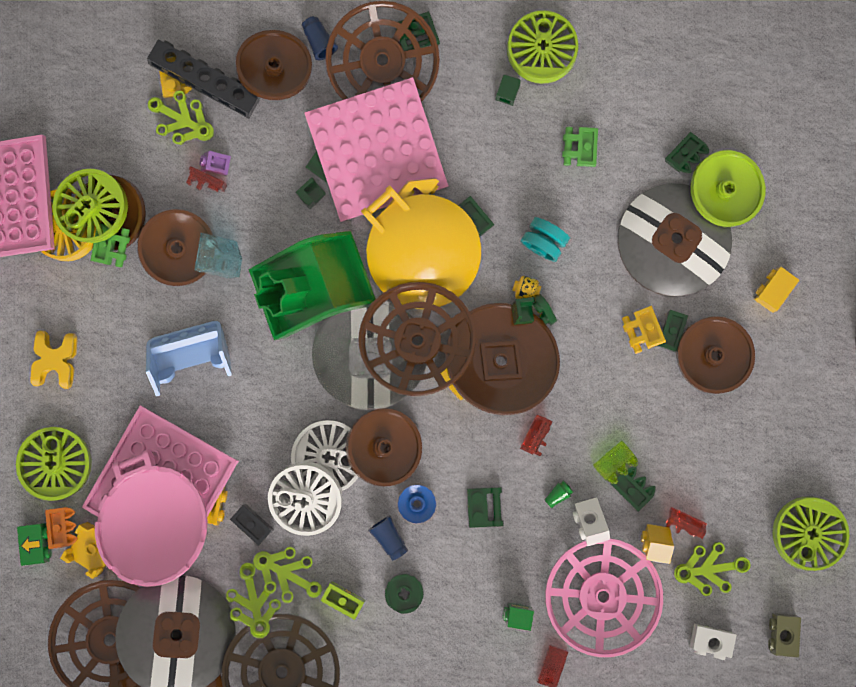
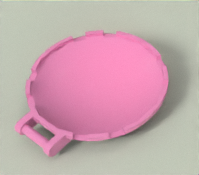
(150, 523)

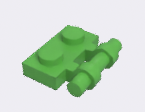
(586, 149)
(104, 251)

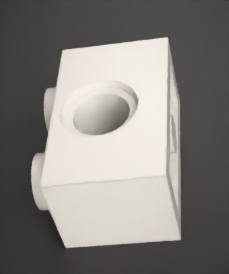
(591, 511)
(724, 645)

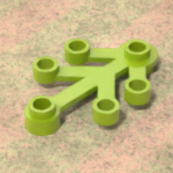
(183, 120)
(708, 569)
(284, 573)
(253, 604)

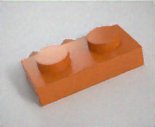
(59, 527)

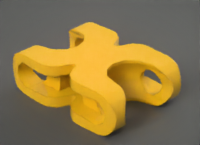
(54, 359)

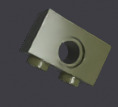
(791, 644)

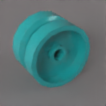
(545, 239)

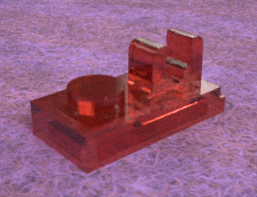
(213, 183)
(536, 434)
(684, 521)
(552, 666)

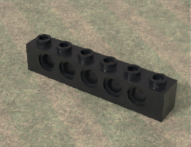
(163, 50)

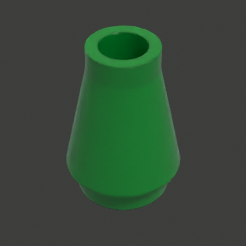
(559, 493)

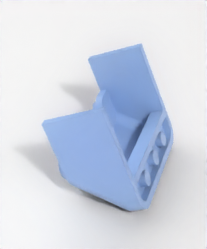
(185, 349)

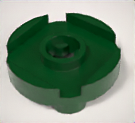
(413, 599)

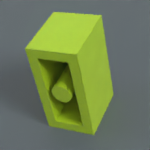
(343, 600)

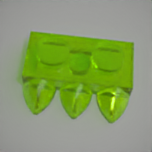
(615, 461)

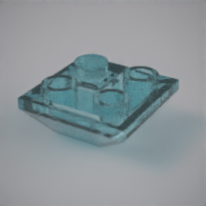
(218, 256)

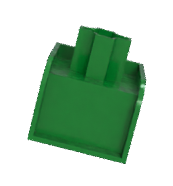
(311, 283)

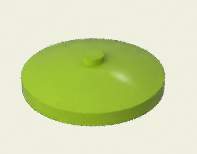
(728, 188)

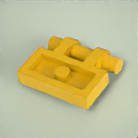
(649, 327)

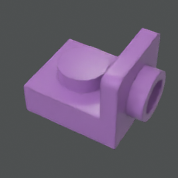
(215, 163)

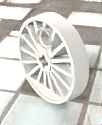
(300, 451)
(314, 499)

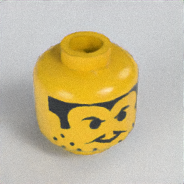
(526, 287)

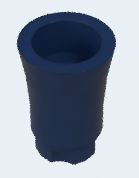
(317, 37)
(388, 538)

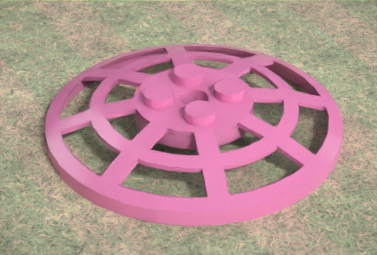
(612, 606)

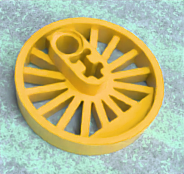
(62, 239)

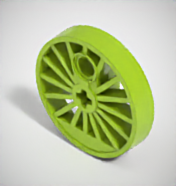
(552, 46)
(96, 198)
(53, 472)
(816, 526)

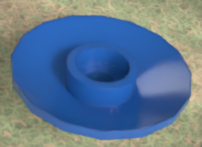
(412, 513)

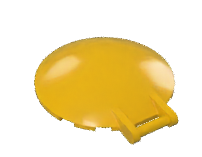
(422, 242)

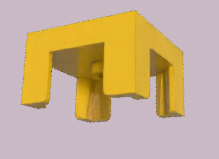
(85, 551)

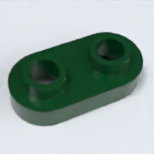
(544, 308)

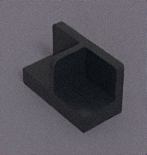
(251, 524)

